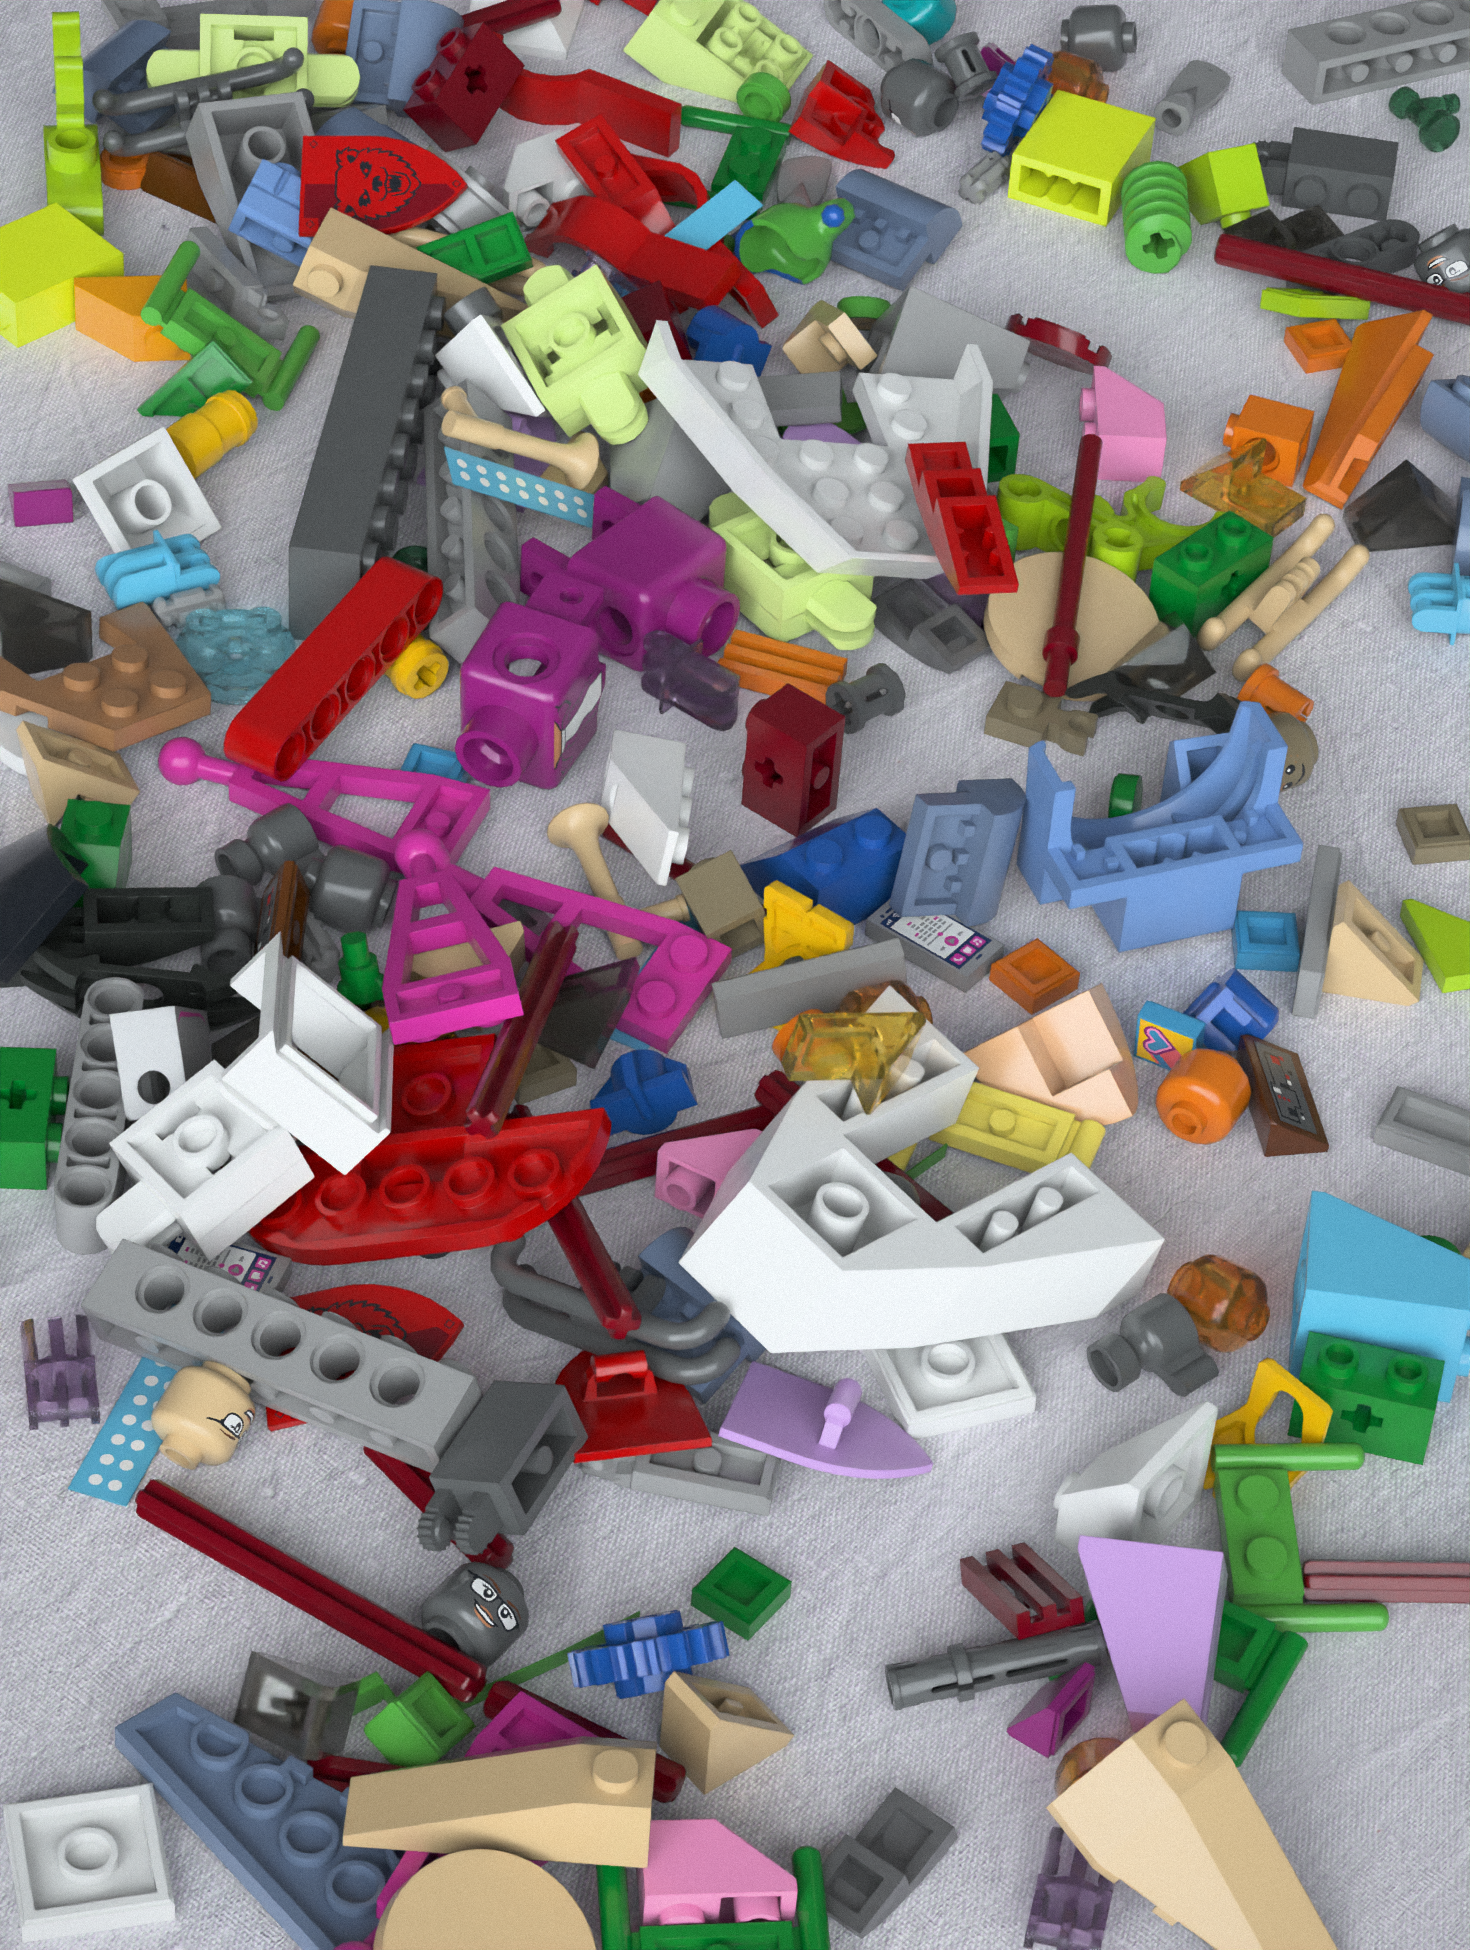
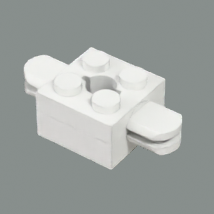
(172, 1166)

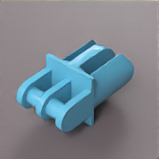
(156, 570)
(1441, 602)

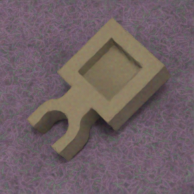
(1031, 716)

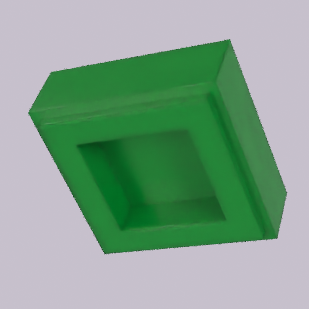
(741, 1593)

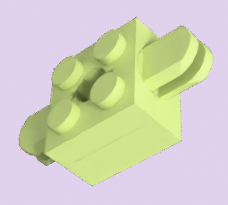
(248, 40)
(581, 352)
(782, 590)

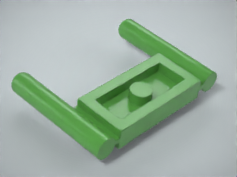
(195, 321)
(1262, 1537)

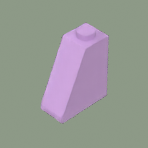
(1158, 1621)

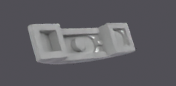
(185, 19)

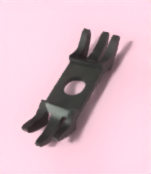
(1123, 697)
(193, 989)

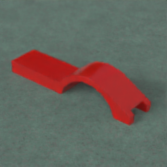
(576, 98)
(614, 175)
(680, 183)
(686, 271)

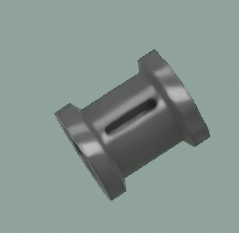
(966, 66)
(877, 678)

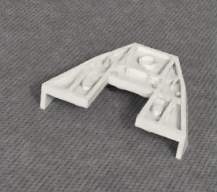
(829, 501)

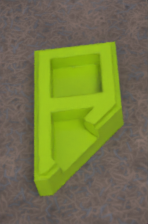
(1313, 304)
(1441, 942)

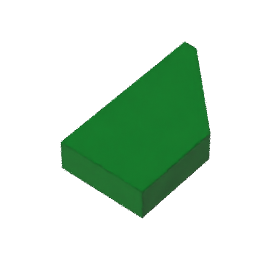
(484, 250)
(204, 375)

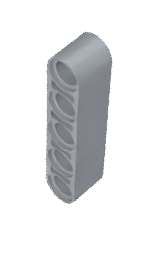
(87, 1168)

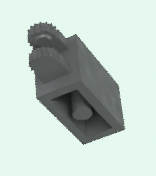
(1332, 170)
(501, 1466)

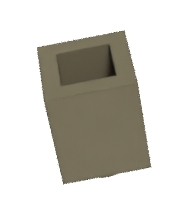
(724, 903)

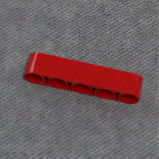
(333, 669)

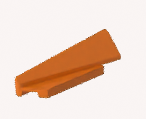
(1367, 402)

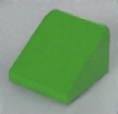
(419, 1724)

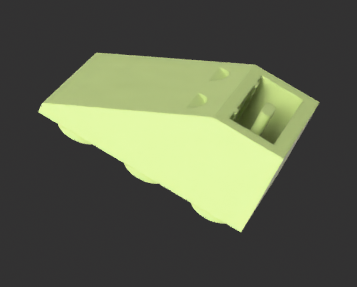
(714, 46)

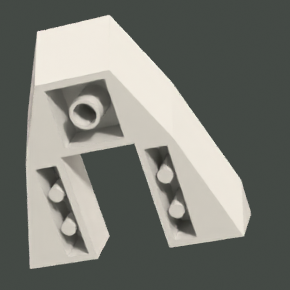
(836, 1257)

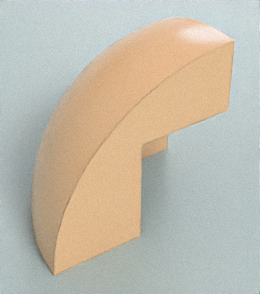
(1066, 1060)

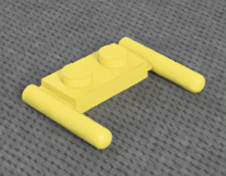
(1015, 1132)

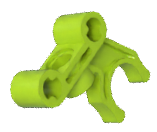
(72, 145)
(1122, 541)

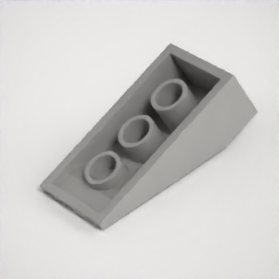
(226, 150)

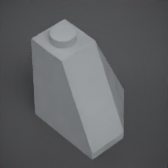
(929, 336)
(665, 465)

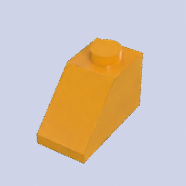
(110, 314)

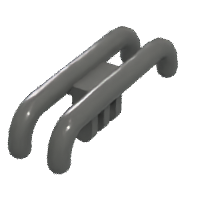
(185, 97)
(585, 1332)

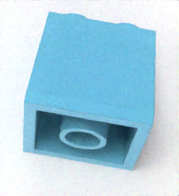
(1379, 1288)

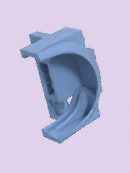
(1171, 865)

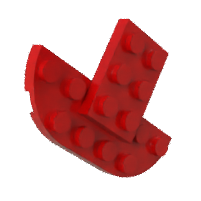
(431, 1180)

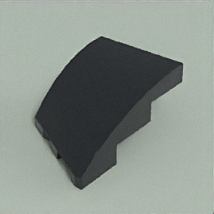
(36, 891)

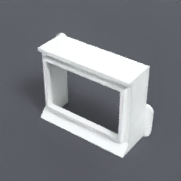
(285, 1087)

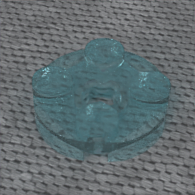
(252, 633)

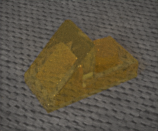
(1236, 484)
(854, 1047)

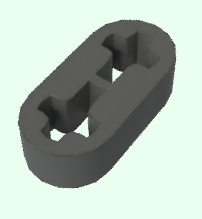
(470, 307)

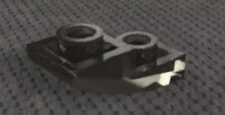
(1294, 233)

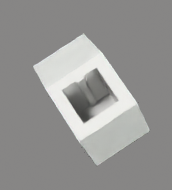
(538, 179)

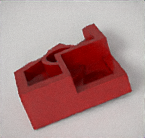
(841, 119)

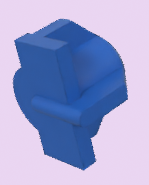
(723, 337)
(1232, 1009)
(645, 1092)

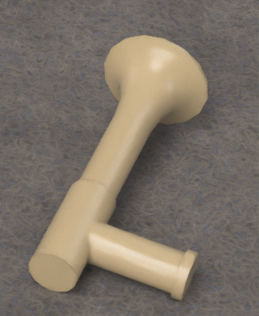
(575, 459)
(580, 829)

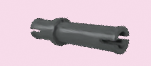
(980, 1668)

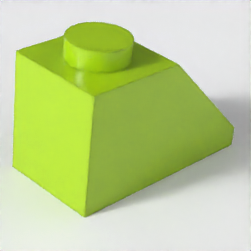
(1225, 185)

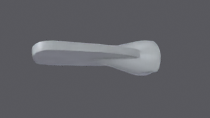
(1189, 95)
(803, 180)

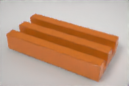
(771, 664)

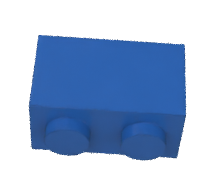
(839, 864)

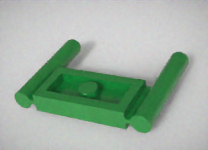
(751, 155)
(1248, 1658)
(778, 1935)

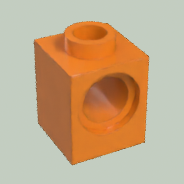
(1283, 427)

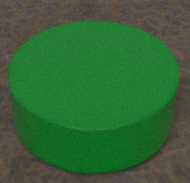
(1125, 795)

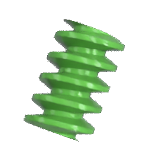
(1156, 216)

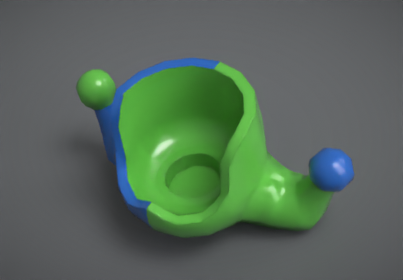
(791, 239)

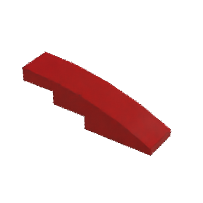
(961, 519)

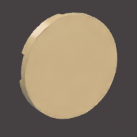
(1109, 620)
(482, 1904)

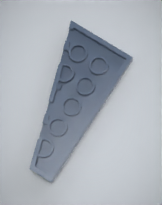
(262, 1821)

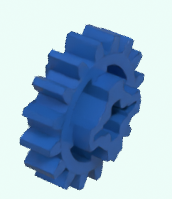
(1017, 99)
(646, 1652)

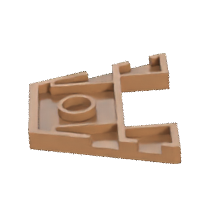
(118, 697)

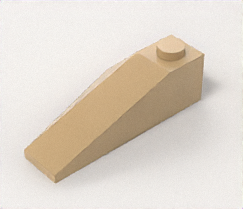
(341, 258)
(538, 1801)
(1190, 1839)

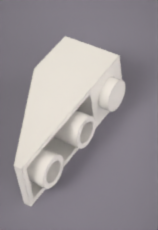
(649, 799)

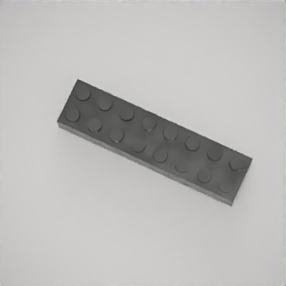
(366, 443)

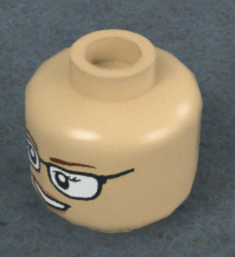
(203, 1415)

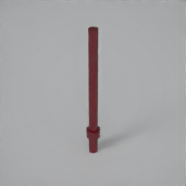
(1062, 639)

